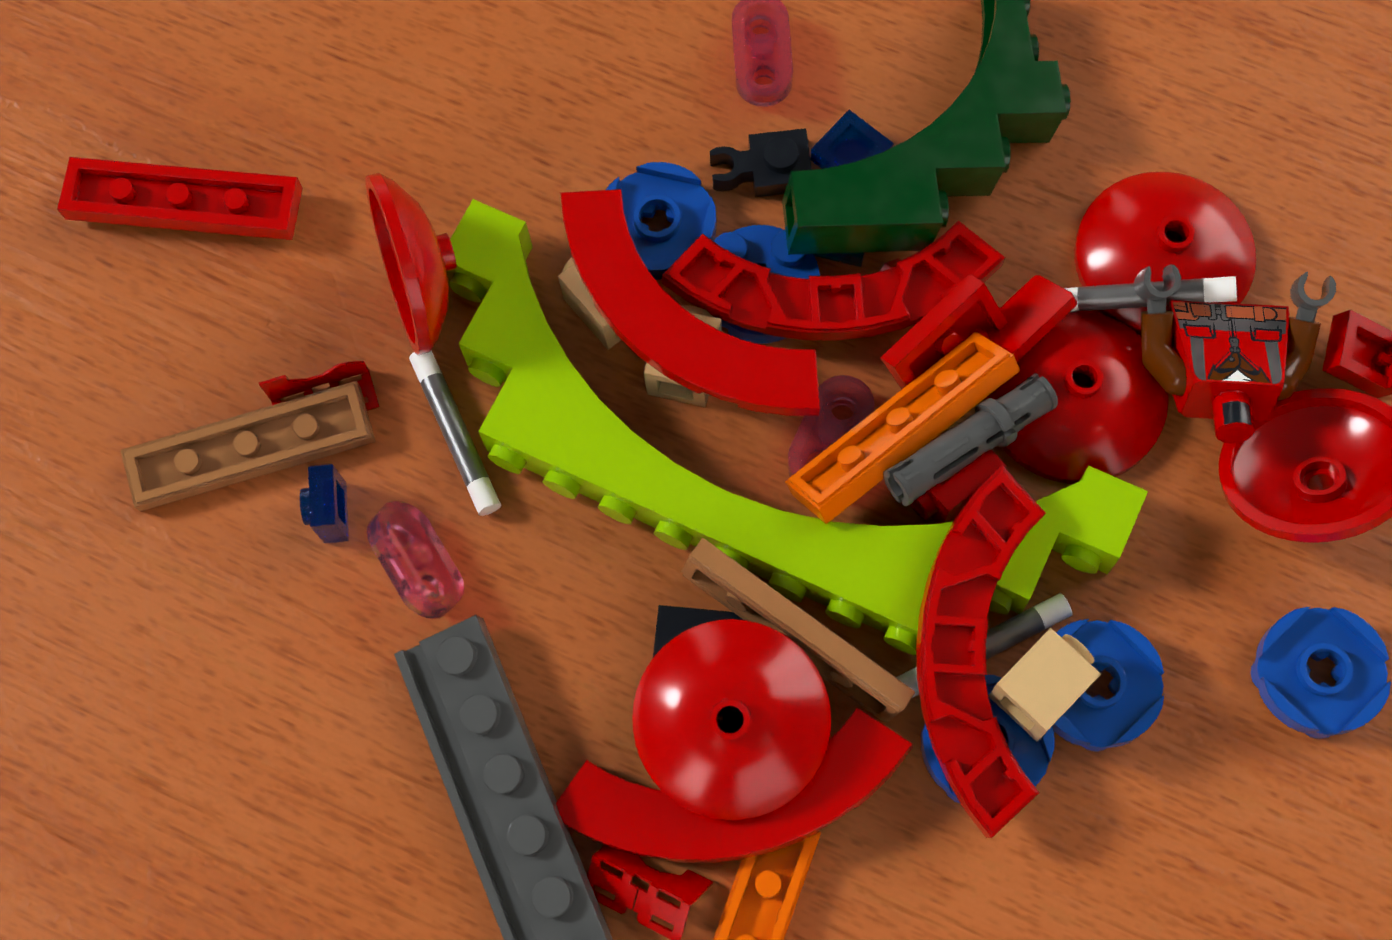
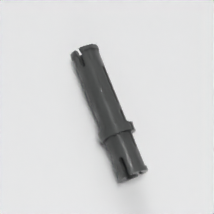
(990, 426)

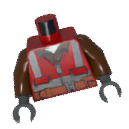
(1227, 356)

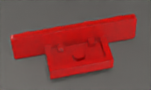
(972, 309)

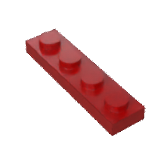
(180, 198)

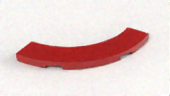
(829, 305)
(669, 335)
(954, 652)
(655, 826)

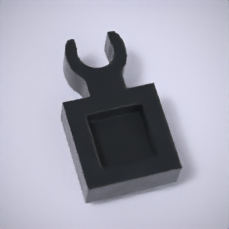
(765, 163)

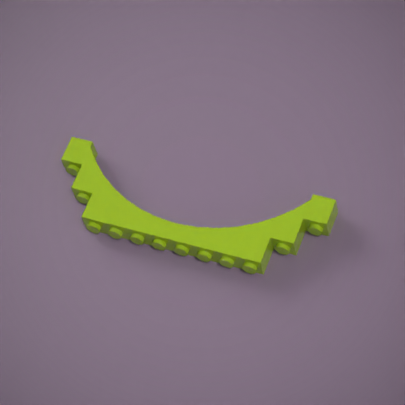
(566, 434)

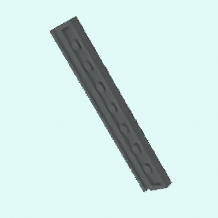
(499, 787)

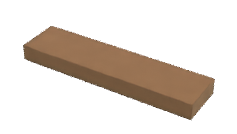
(247, 446)
(832, 656)

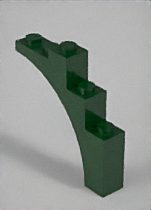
(903, 193)

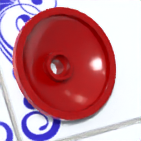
(1128, 229)
(412, 260)
(1092, 426)
(1314, 467)
(781, 708)

